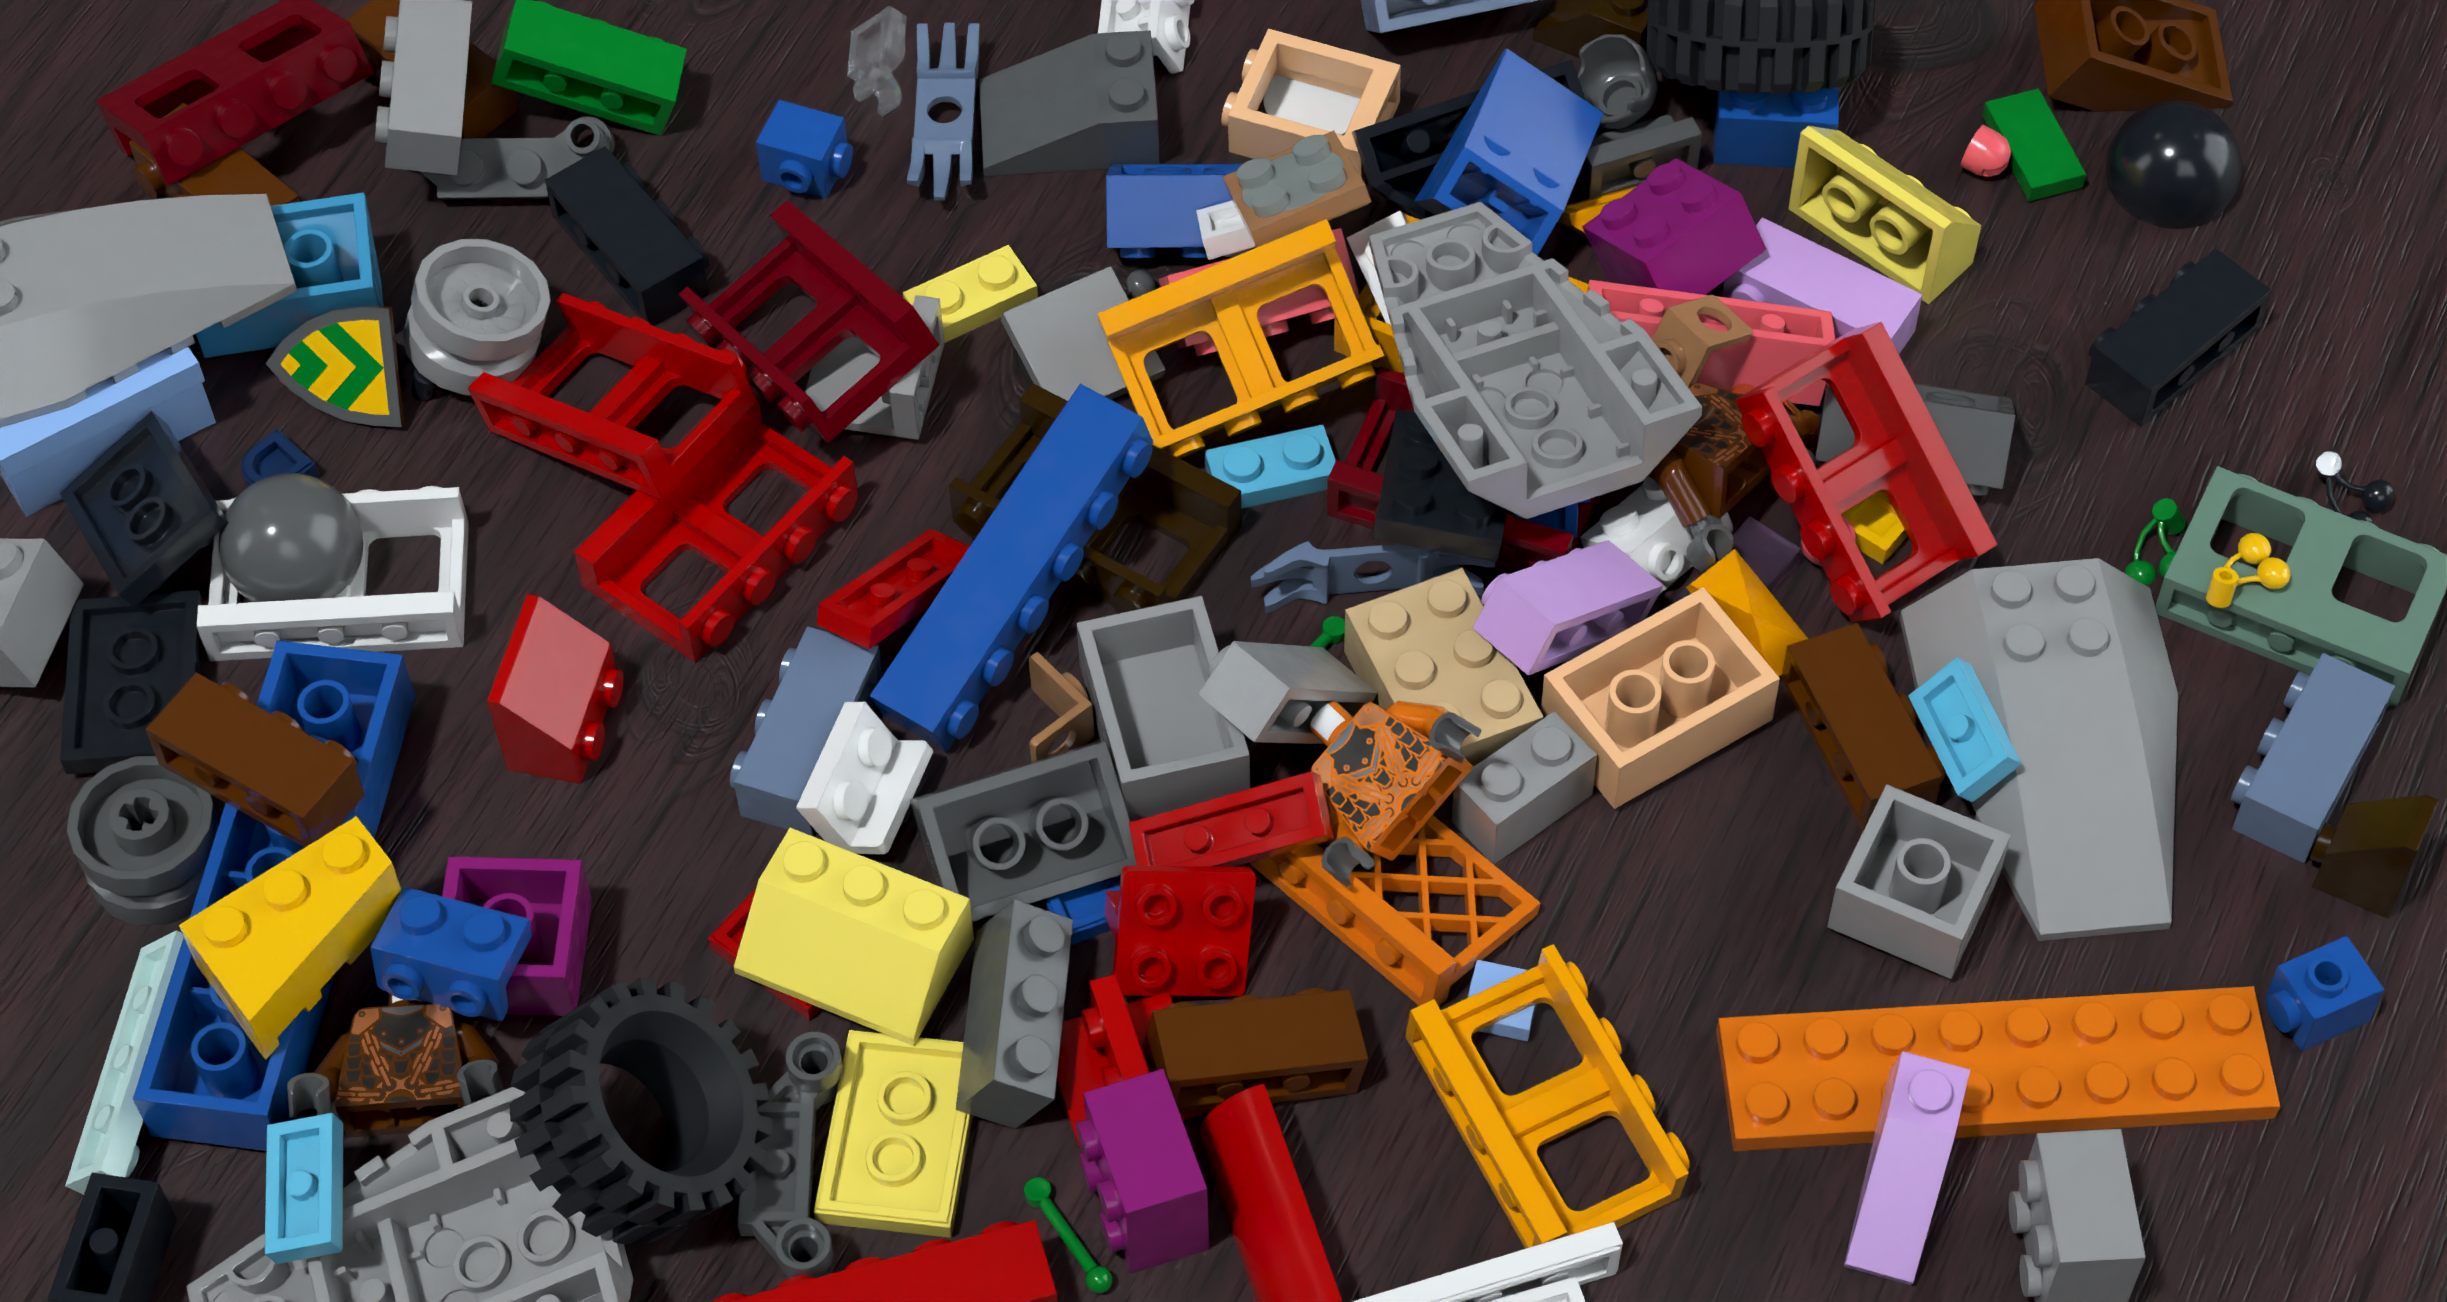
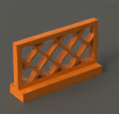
(1401, 941)

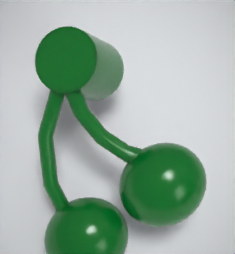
(2169, 521)

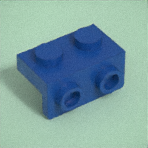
(449, 953)

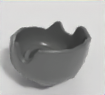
(1617, 79)

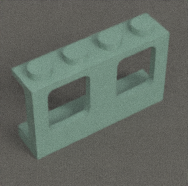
(2303, 616)

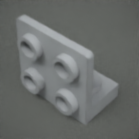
(904, 405)

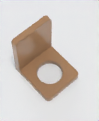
(1689, 342)
(1068, 700)

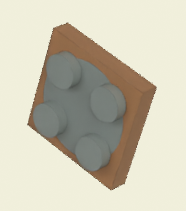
(1296, 188)

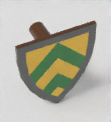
(345, 365)

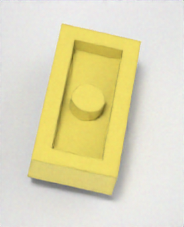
(978, 291)

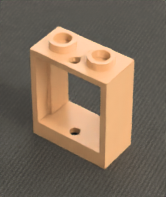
(1314, 63)

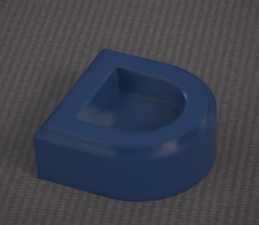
(275, 456)

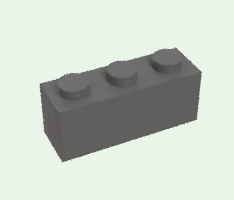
(1014, 1014)

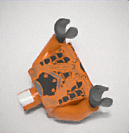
(1385, 776)

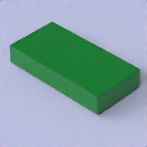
(2039, 150)

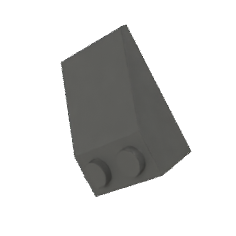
(1073, 108)

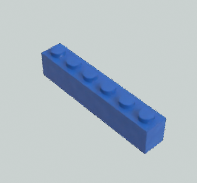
(1014, 569)

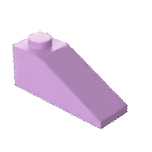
(1906, 1166)

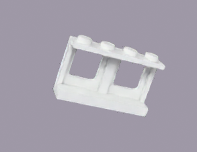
(351, 618)

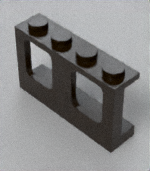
(1165, 496)

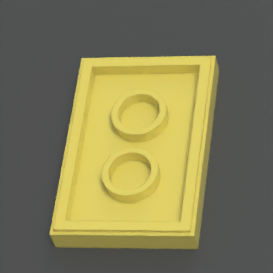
(895, 1137)

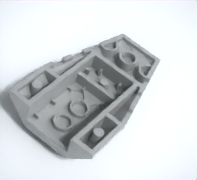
(122, 282)
(1521, 369)
(2093, 716)
(442, 1225)

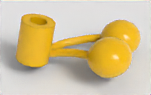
(2255, 550)

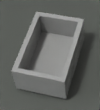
(1146, 704)

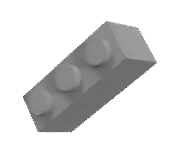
(424, 85)
(1279, 689)

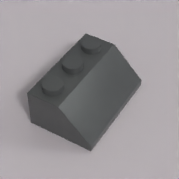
(1970, 423)
(1028, 830)

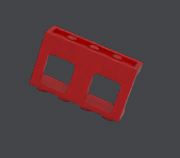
(605, 436)
(1892, 453)
(652, 532)

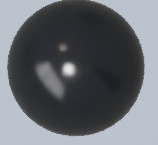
(2174, 165)

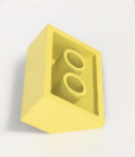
(1880, 213)
(853, 936)

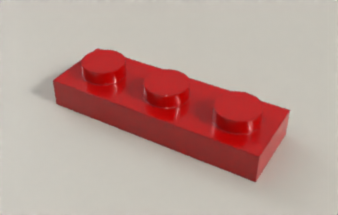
(892, 590)
(1237, 826)

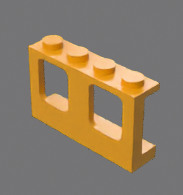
(1225, 306)
(1509, 1129)

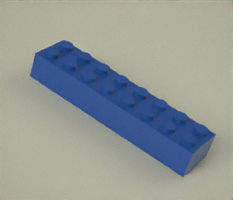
(201, 1067)

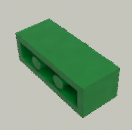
(589, 66)

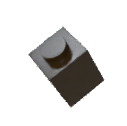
(1574, 23)
(2372, 850)

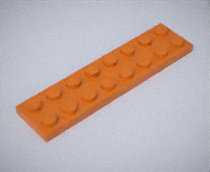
(2029, 1064)

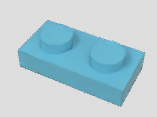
(1274, 465)
(1964, 730)
(304, 1188)

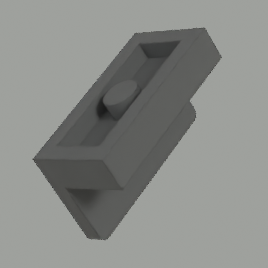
(1628, 155)

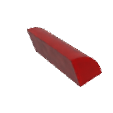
(1265, 1201)

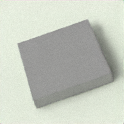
(1064, 341)

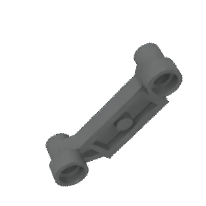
(517, 165)
(779, 1199)

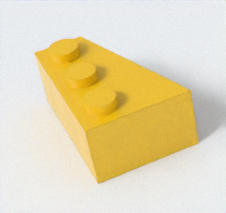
(293, 929)

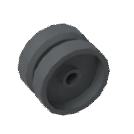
(143, 840)

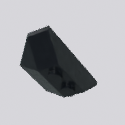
(1406, 148)

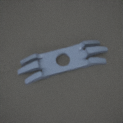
(944, 85)
(1323, 572)

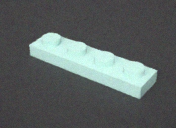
(113, 1118)

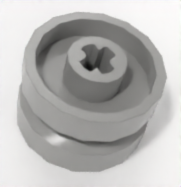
(475, 313)

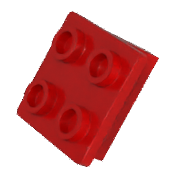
(1181, 930)
(1104, 1045)

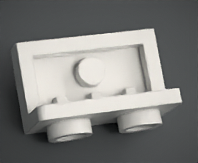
(1649, 533)

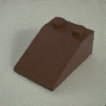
(2131, 53)

